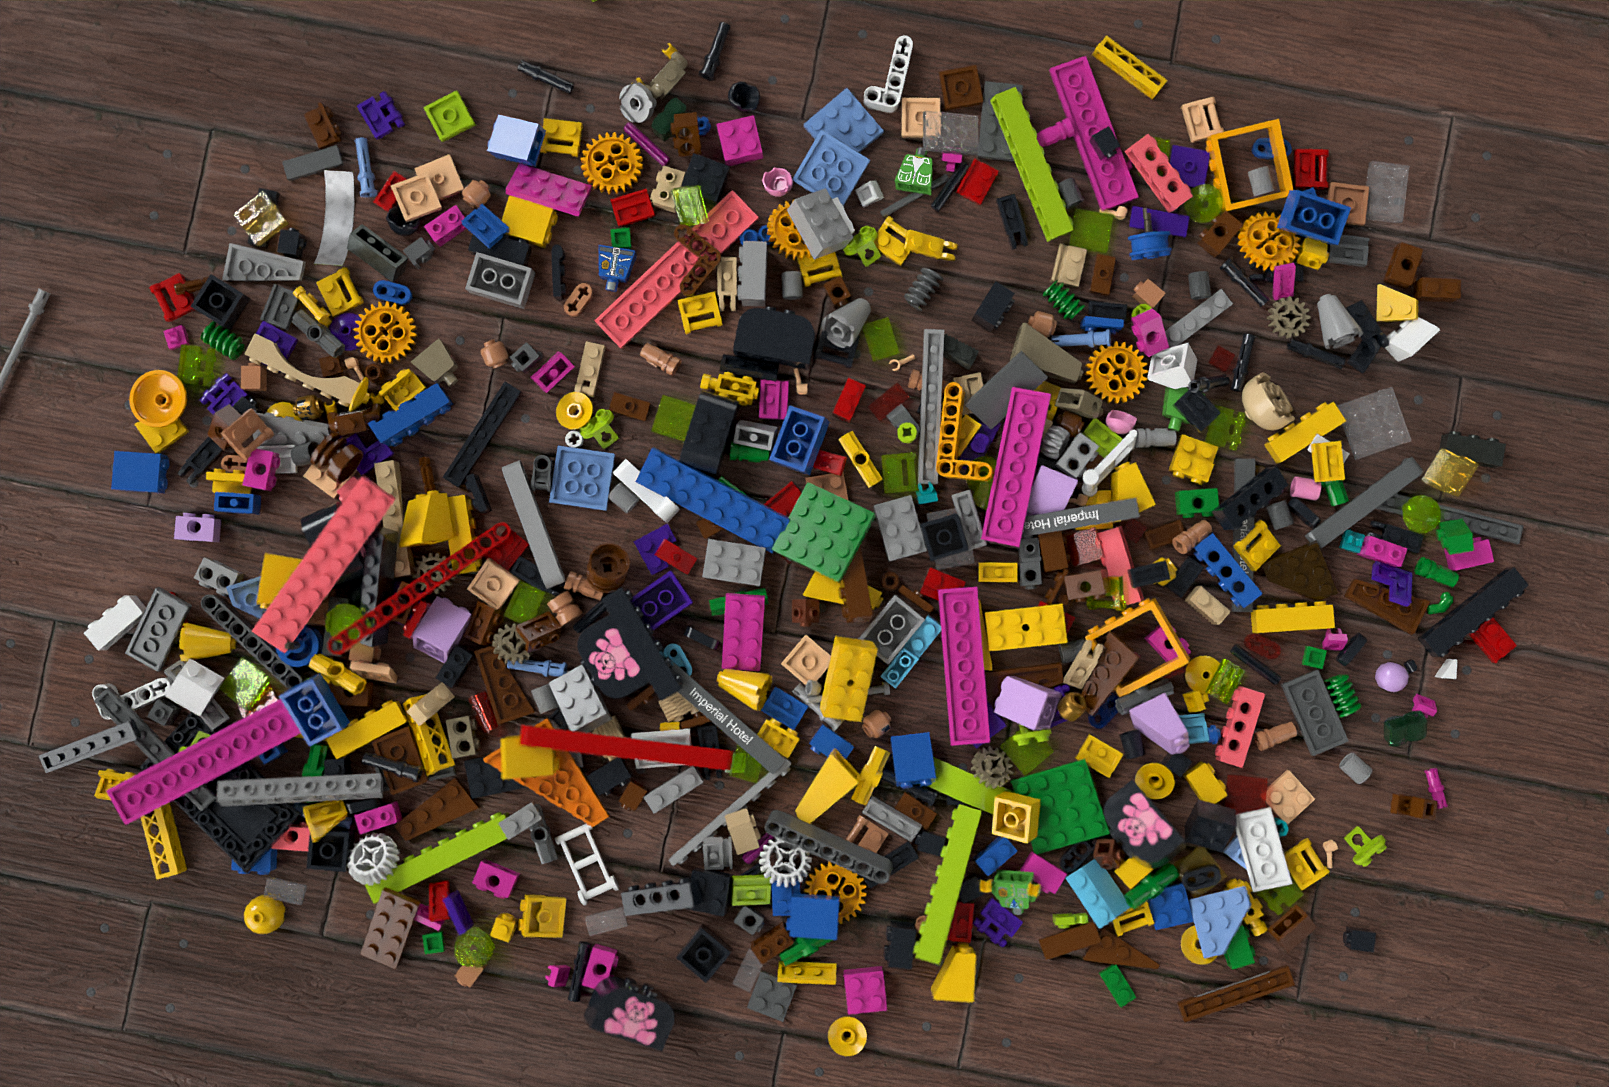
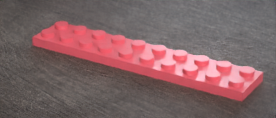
(663, 279)
(324, 564)

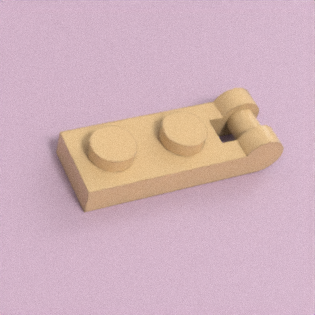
(590, 368)

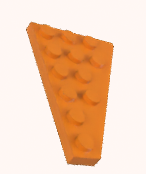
(565, 788)

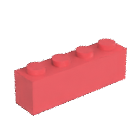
(1118, 561)

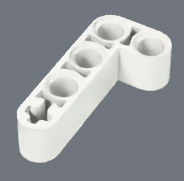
(895, 73)
(660, 505)
(137, 695)

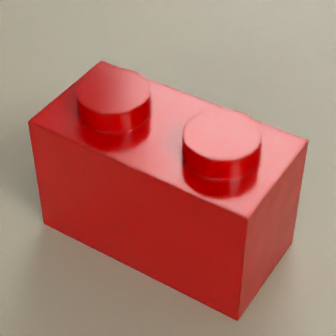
(848, 400)

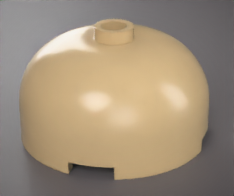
(1262, 406)

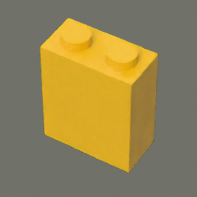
(529, 221)

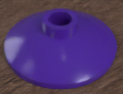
(342, 321)

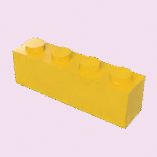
(1302, 434)
(463, 530)
(1292, 618)
(368, 729)

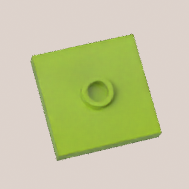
(449, 116)

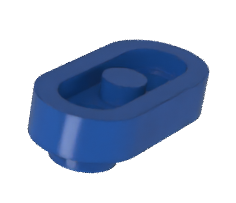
(1267, 154)
(393, 292)

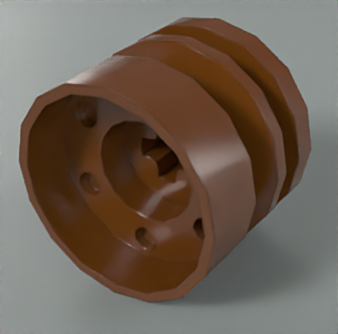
(336, 458)
(607, 567)

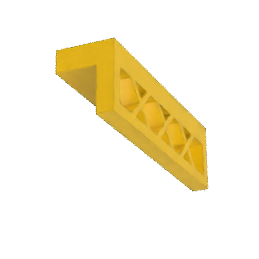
(1128, 70)
(424, 740)
(169, 840)

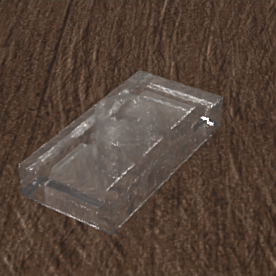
(285, 890)
(606, 921)
(748, 971)

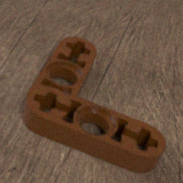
(703, 262)

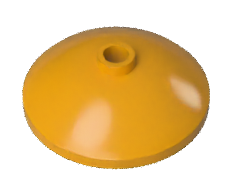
(149, 393)

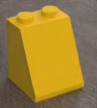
(1128, 484)
(427, 520)
(274, 575)
(526, 761)
(956, 975)

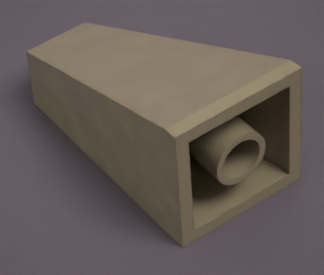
(1047, 355)

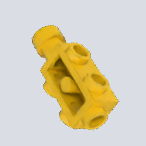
(735, 385)
(1257, 926)

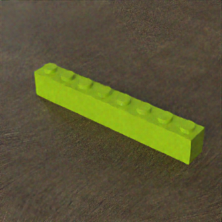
(1031, 164)
(441, 857)
(948, 885)

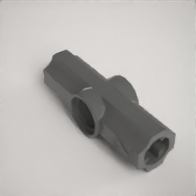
(326, 339)
(1143, 695)
(543, 845)

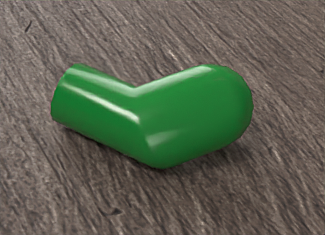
(1443, 605)

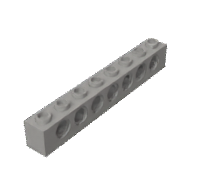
(300, 789)

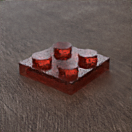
(1245, 793)

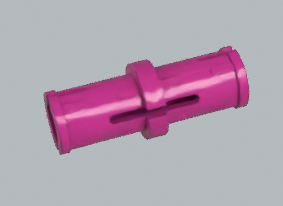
(1436, 787)

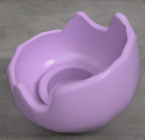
(1391, 677)

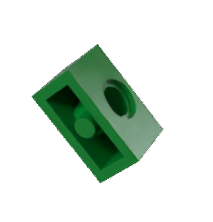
(1185, 499)

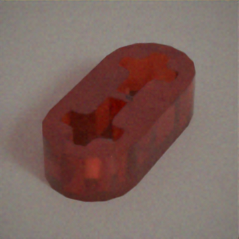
(1264, 642)

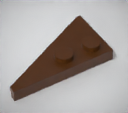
(1117, 951)

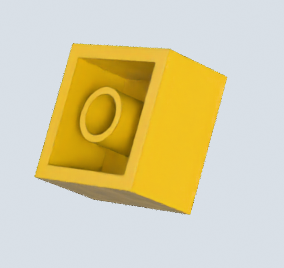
(1016, 816)

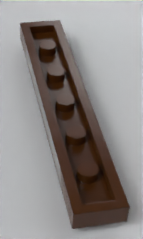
(1235, 993)

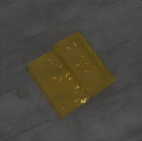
(260, 218)
(1450, 472)
(1195, 859)

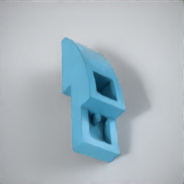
(911, 652)

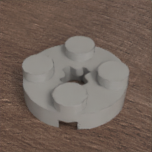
(646, 102)

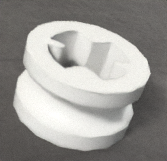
(569, 436)

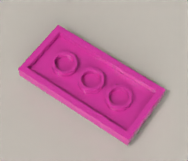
(548, 189)
(743, 632)

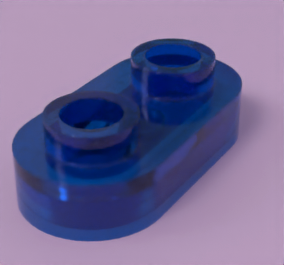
(1105, 713)

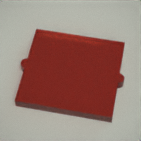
(1084, 546)

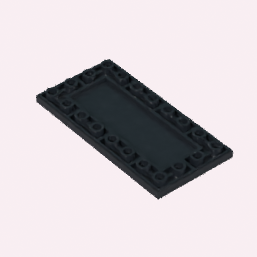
(239, 830)

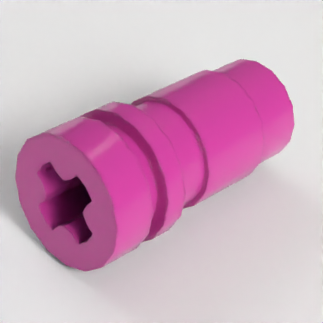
(1055, 133)

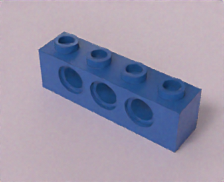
(1250, 590)

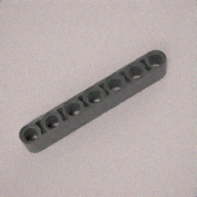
(1365, 502)
(246, 637)
(829, 846)

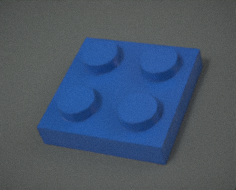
(1170, 907)

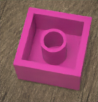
(740, 141)
(865, 990)

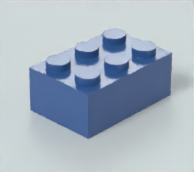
(1313, 217)
(799, 440)
(314, 709)

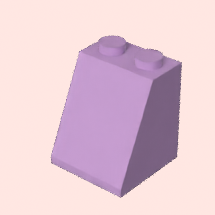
(1049, 491)
(441, 629)
(1027, 703)
(1161, 724)

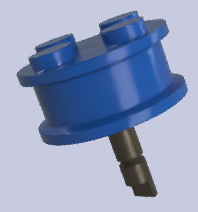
(1149, 243)
(303, 648)

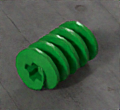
(1063, 300)
(222, 340)
(1344, 694)

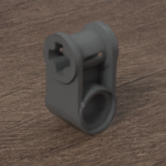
(901, 415)
(542, 475)

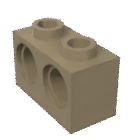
(457, 737)

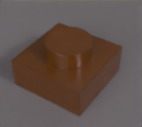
(330, 366)

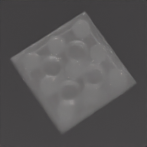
(1374, 423)

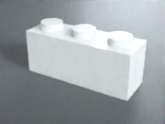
(115, 622)

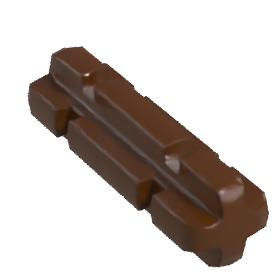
(190, 286)
(427, 475)

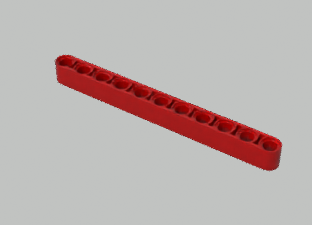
(415, 597)
(625, 747)

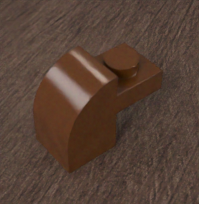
(1413, 806)

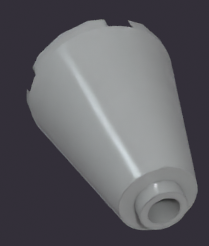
(846, 322)
(1336, 322)

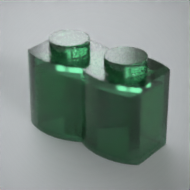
(662, 123)
(1405, 728)

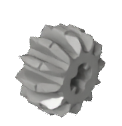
(1055, 442)

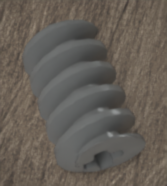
(922, 287)

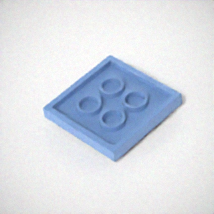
(845, 121)
(831, 166)
(582, 478)

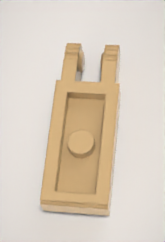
(727, 281)
(1083, 665)

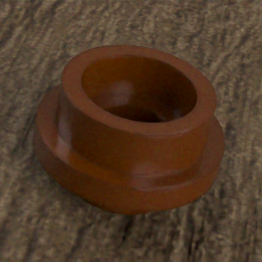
(370, 368)
(896, 581)

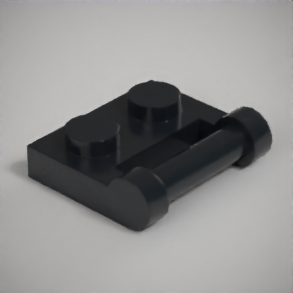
(824, 342)

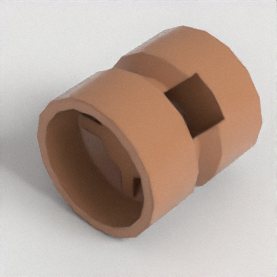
(564, 608)

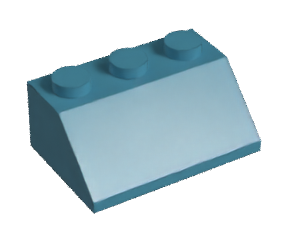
(1098, 893)

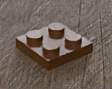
(960, 87)

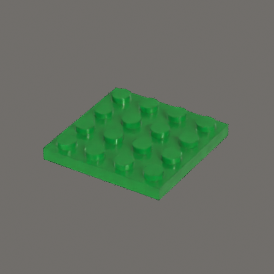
(824, 532)
(1068, 805)

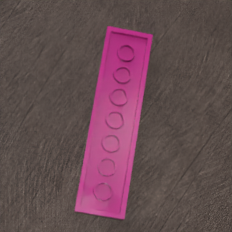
(1088, 116)
(1016, 466)
(963, 666)

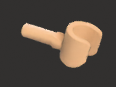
(1119, 214)
(901, 362)
(353, 363)
(801, 388)
(1081, 500)
(1329, 847)

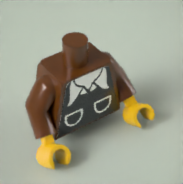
(354, 421)

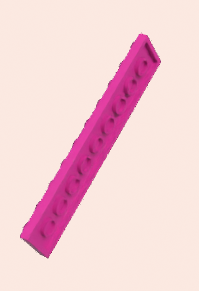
(203, 761)

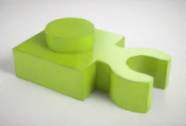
(1066, 919)

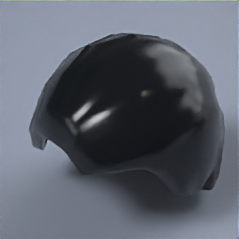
(743, 97)
(398, 224)

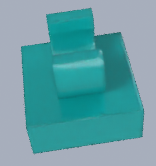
(926, 496)
(1352, 541)

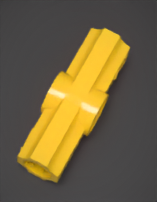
(853, 448)
(345, 679)
(870, 775)

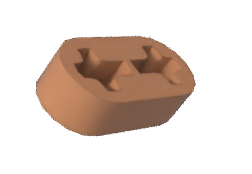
(574, 297)
(235, 458)

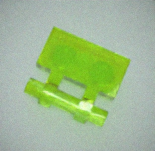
(190, 365)
(1219, 428)
(1288, 894)

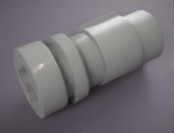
(1156, 437)

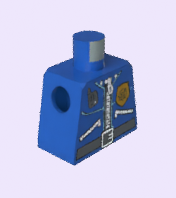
(615, 265)

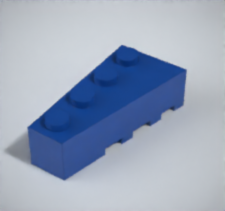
(411, 416)

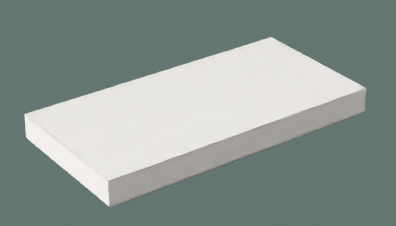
(1262, 849)

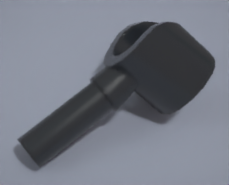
(1410, 666)

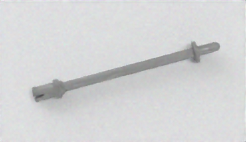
(36, 309)

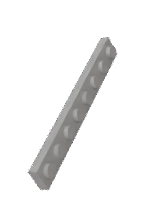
(930, 405)
(710, 830)

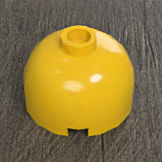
(264, 915)

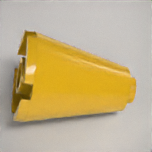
(204, 642)
(746, 686)

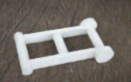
(1094, 477)
(583, 894)

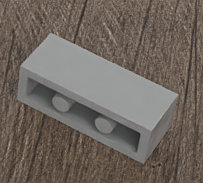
(674, 788)

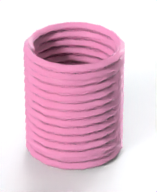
(1305, 488)

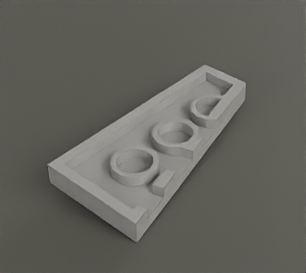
(257, 265)
(291, 431)

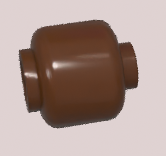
(1071, 422)

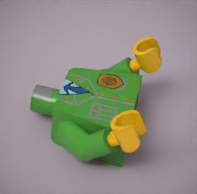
(1013, 889)

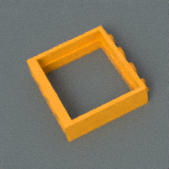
(1280, 161)
(1157, 672)

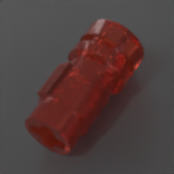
(485, 714)

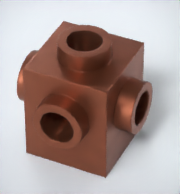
(805, 611)
(1108, 853)

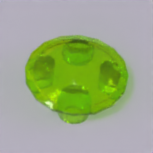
(1421, 514)

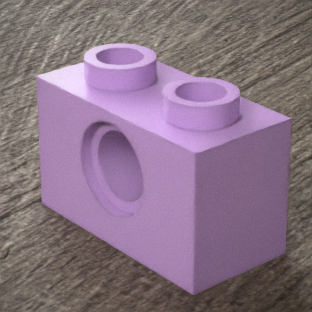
(186, 530)

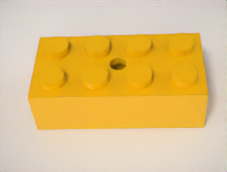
(1045, 625)
(848, 679)

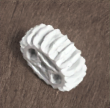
(377, 855)
(779, 866)

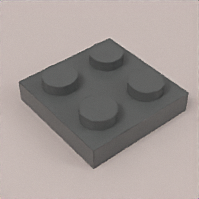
(771, 996)

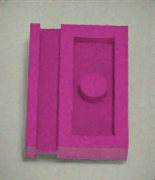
(773, 399)

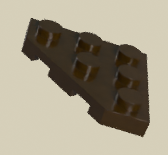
(1302, 571)

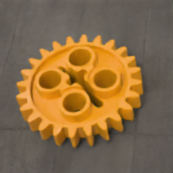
(604, 148)
(1260, 228)
(781, 234)
(396, 346)
(1101, 381)
(850, 901)

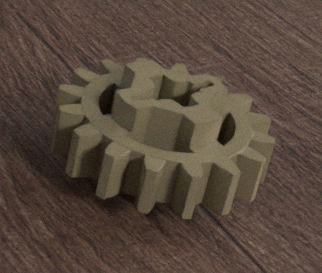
(1294, 311)
(423, 566)
(506, 648)
(1000, 771)

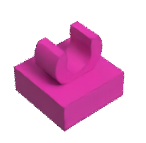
(951, 158)
(176, 337)
(1334, 641)
(1425, 705)
(558, 976)

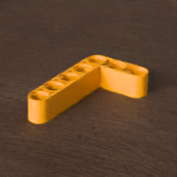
(954, 439)

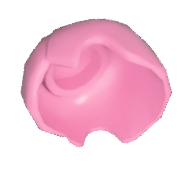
(777, 182)
(1120, 422)

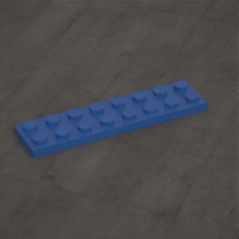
(712, 499)

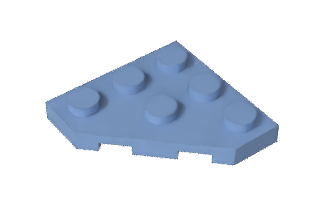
(244, 596)
(1219, 918)

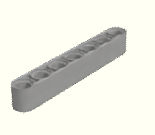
(533, 524)

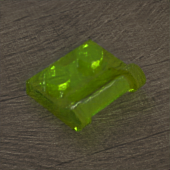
(893, 473)
(1116, 585)

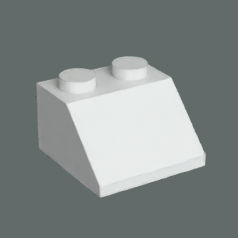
(1410, 338)
(1173, 366)
(194, 687)

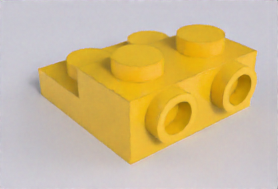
(1193, 460)
(542, 916)

